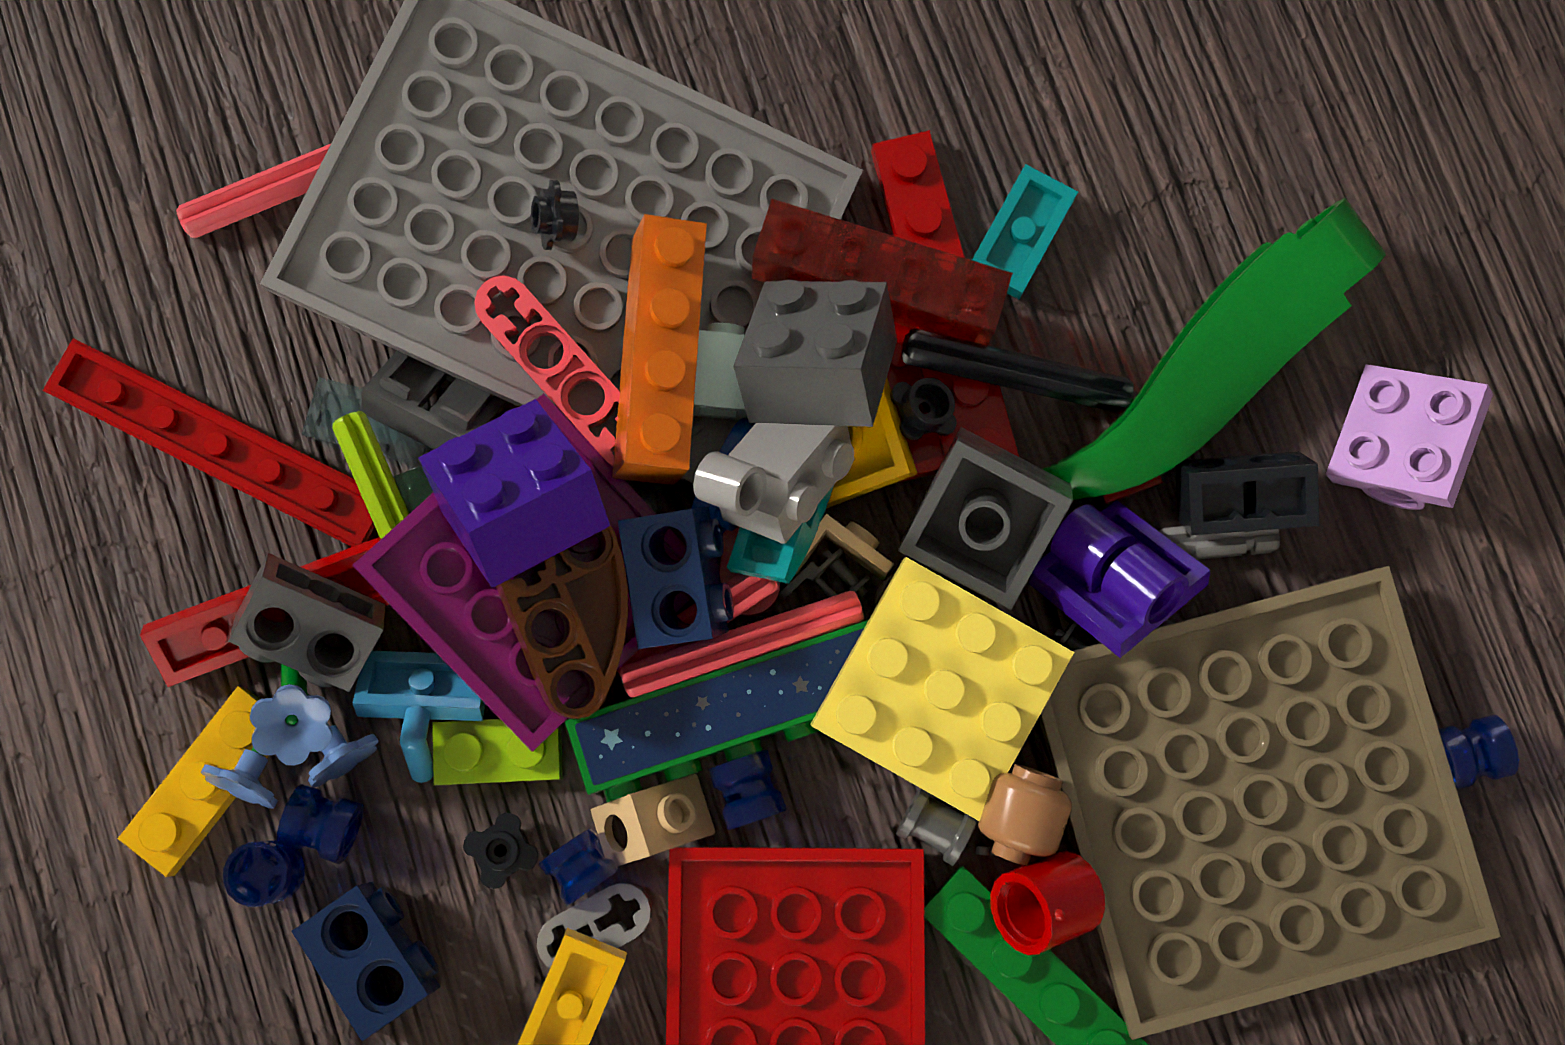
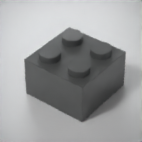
(817, 353)
(986, 518)

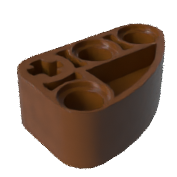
(594, 613)

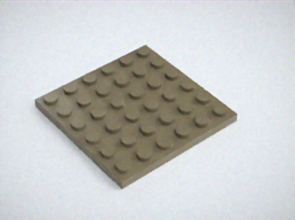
(1264, 803)

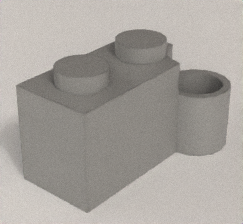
(775, 476)

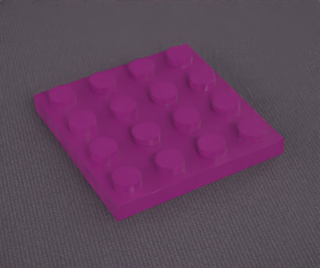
(455, 610)

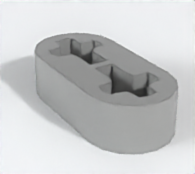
(588, 913)

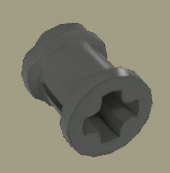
(937, 826)

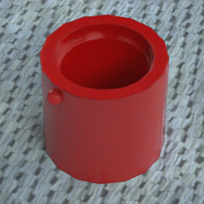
(1047, 902)

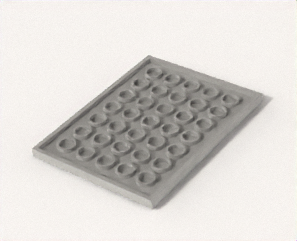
(440, 179)

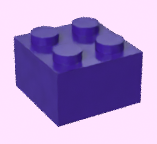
(515, 492)

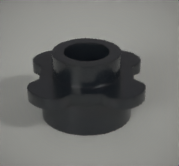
(555, 215)
(935, 398)
(518, 856)

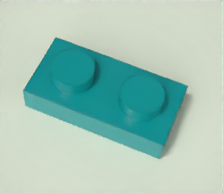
(1025, 226)

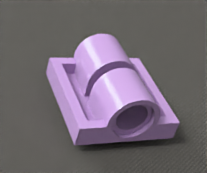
(1409, 437)

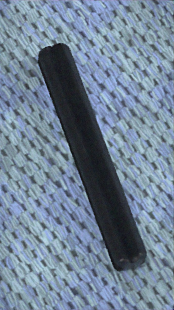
(1016, 370)

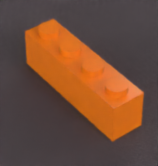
(660, 351)

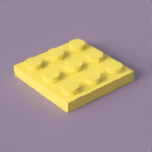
(941, 688)

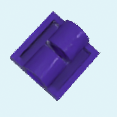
(1116, 575)

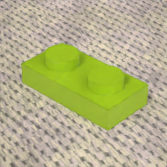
(491, 754)

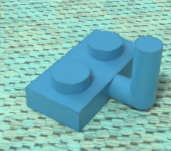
(416, 690)

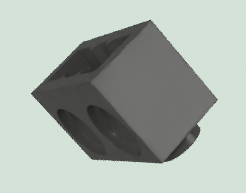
(316, 610)

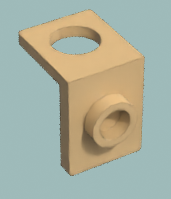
(855, 542)
(654, 820)

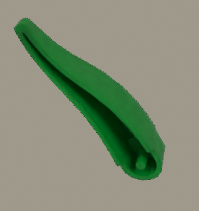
(1229, 351)

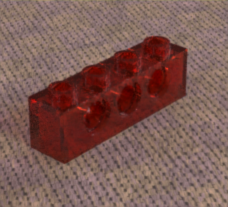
(924, 284)

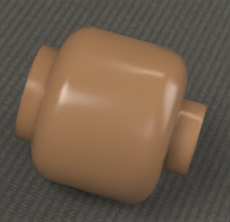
(1025, 814)

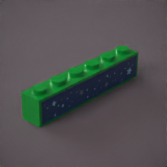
(708, 715)

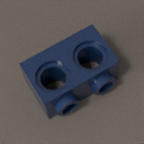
(657, 578)
(353, 970)

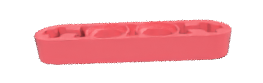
(563, 377)

